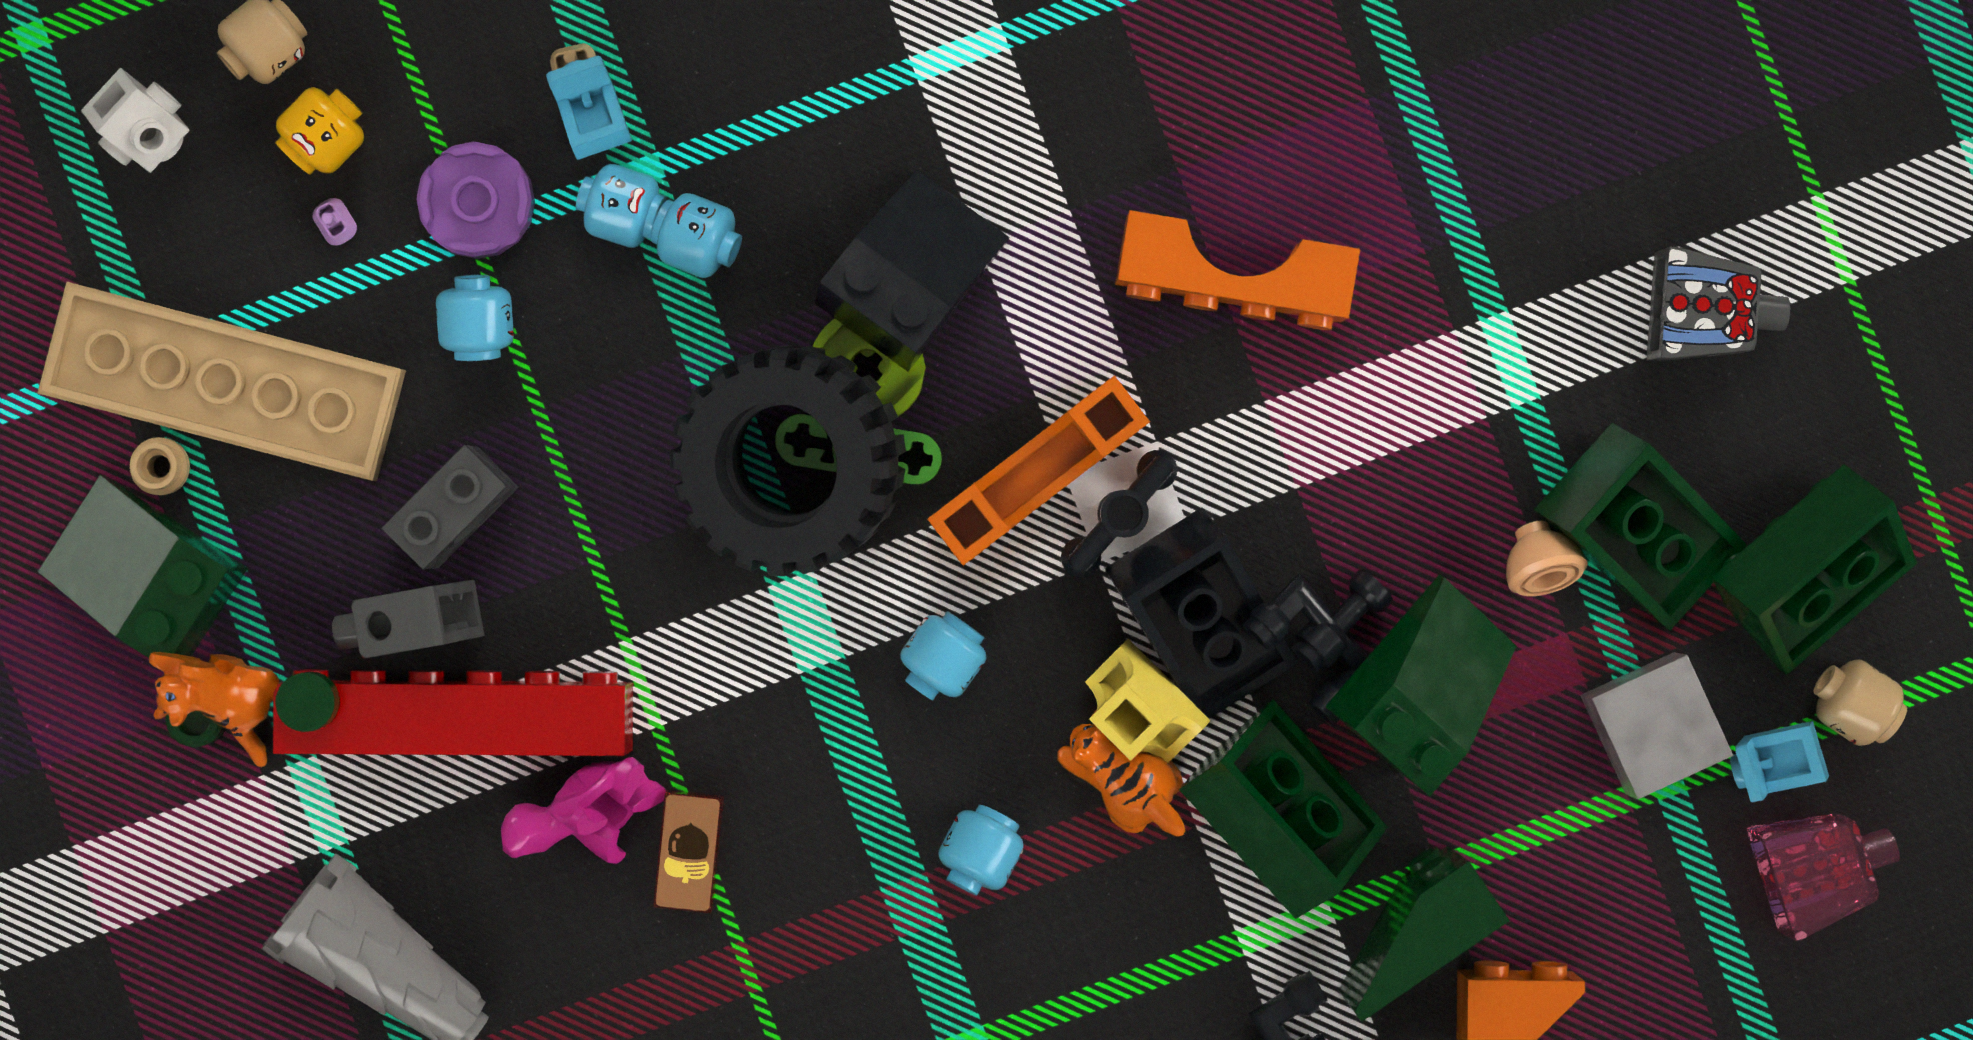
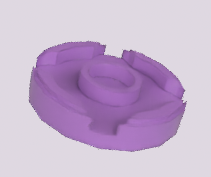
(475, 200)

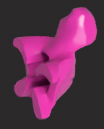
(589, 806)

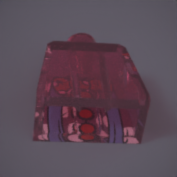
(1818, 869)

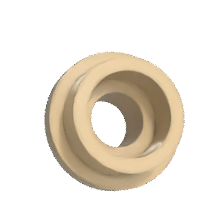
(143, 466)

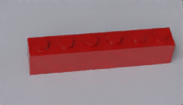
(470, 716)

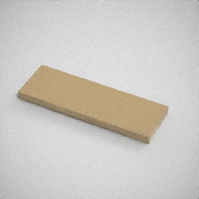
(221, 381)

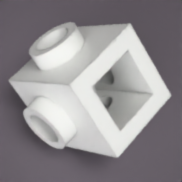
(136, 121)

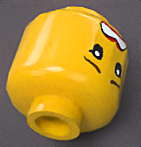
(320, 130)

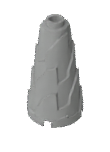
(357, 943)

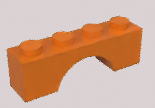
(1162, 258)
(1038, 470)

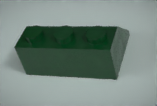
(1816, 567)
(1284, 810)

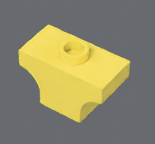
(1142, 706)

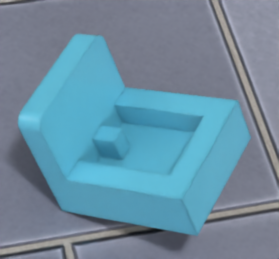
(588, 106)
(1778, 760)

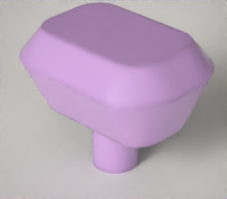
(334, 221)

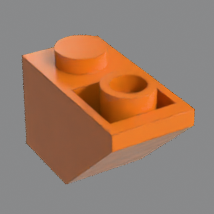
(1513, 1003)

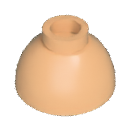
(1543, 561)

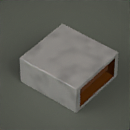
(1656, 725)

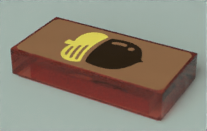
(688, 851)

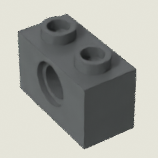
(450, 507)

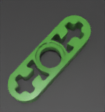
(814, 456)

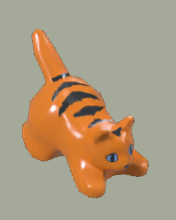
(221, 690)
(1131, 790)

